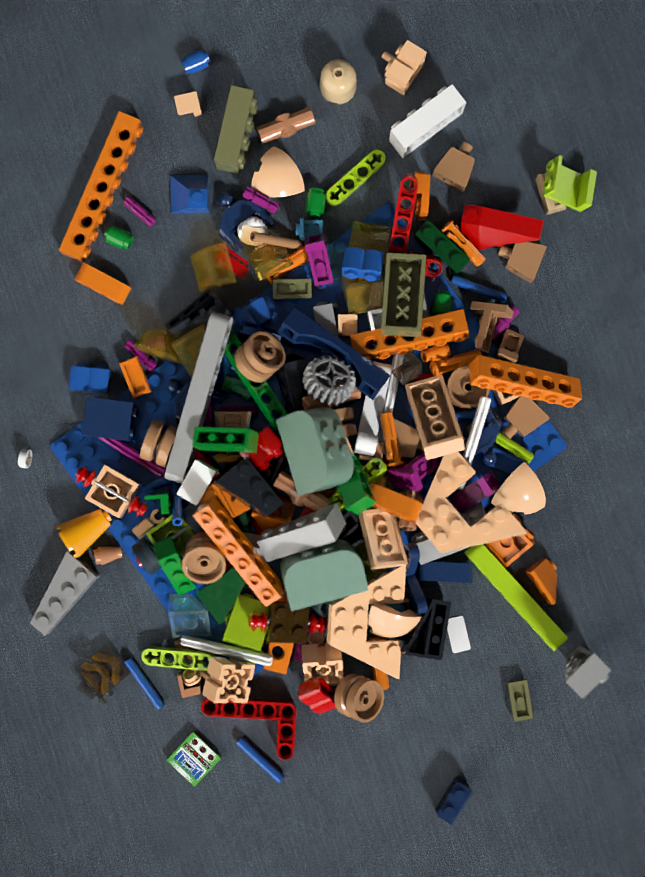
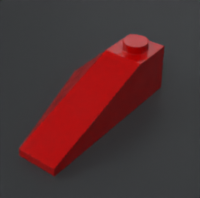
(493, 227)

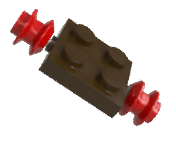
(287, 625)

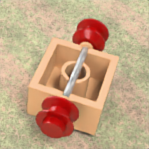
(112, 491)

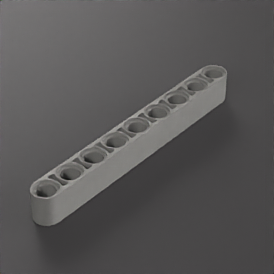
(198, 395)

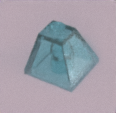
(188, 616)

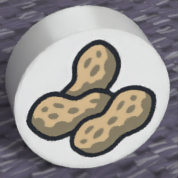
(25, 458)

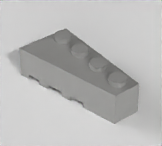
(302, 533)
(429, 552)
(66, 588)
(584, 671)

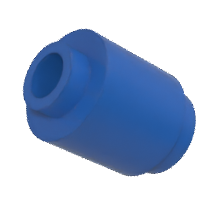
(195, 61)

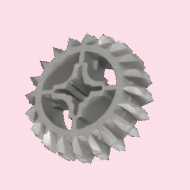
(329, 380)

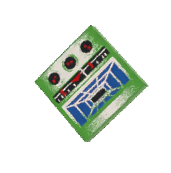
(194, 758)

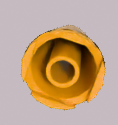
(84, 530)

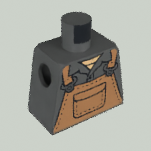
(233, 419)

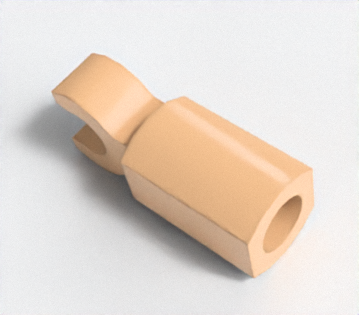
(146, 525)

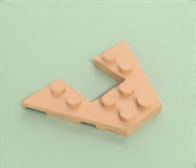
(446, 526)
(349, 622)

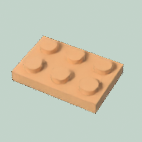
(382, 539)

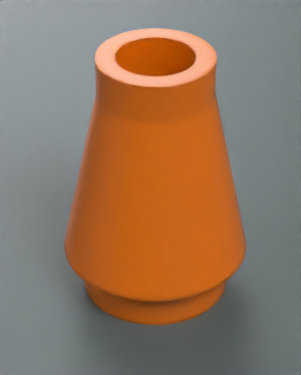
(436, 353)

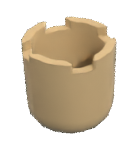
(338, 88)

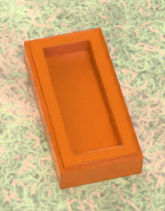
(135, 377)

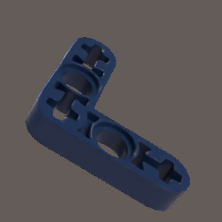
(411, 584)

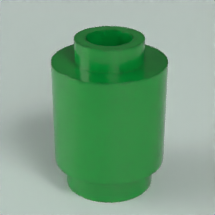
(315, 202)
(118, 237)
(442, 303)

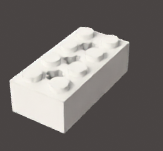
(427, 120)

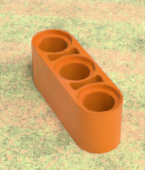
(102, 283)
(396, 503)

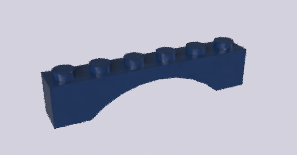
(303, 330)

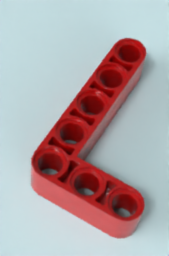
(404, 231)
(278, 705)

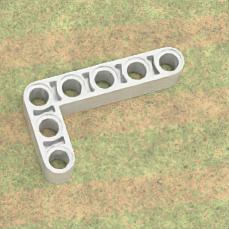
(370, 420)

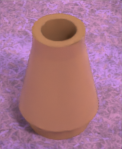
(107, 554)

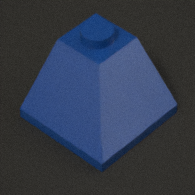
(189, 193)

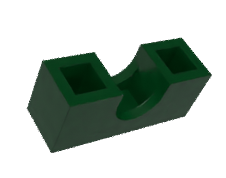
(442, 247)

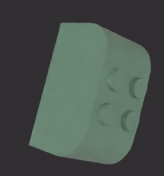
(316, 449)
(322, 574)

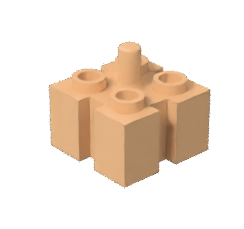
(404, 67)
(322, 662)
(228, 680)

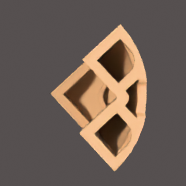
(277, 175)
(521, 492)
(390, 623)

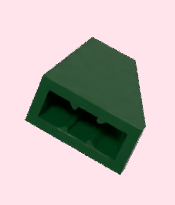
(221, 594)

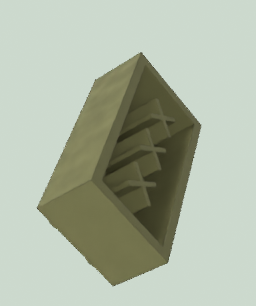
(235, 129)
(403, 295)

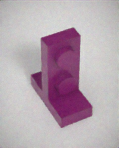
(319, 259)
(411, 474)
(475, 492)

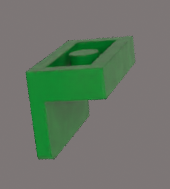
(166, 502)

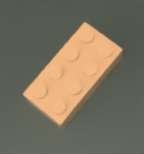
(434, 417)

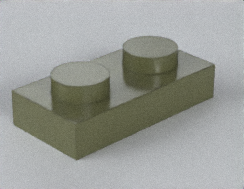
(292, 289)
(520, 700)

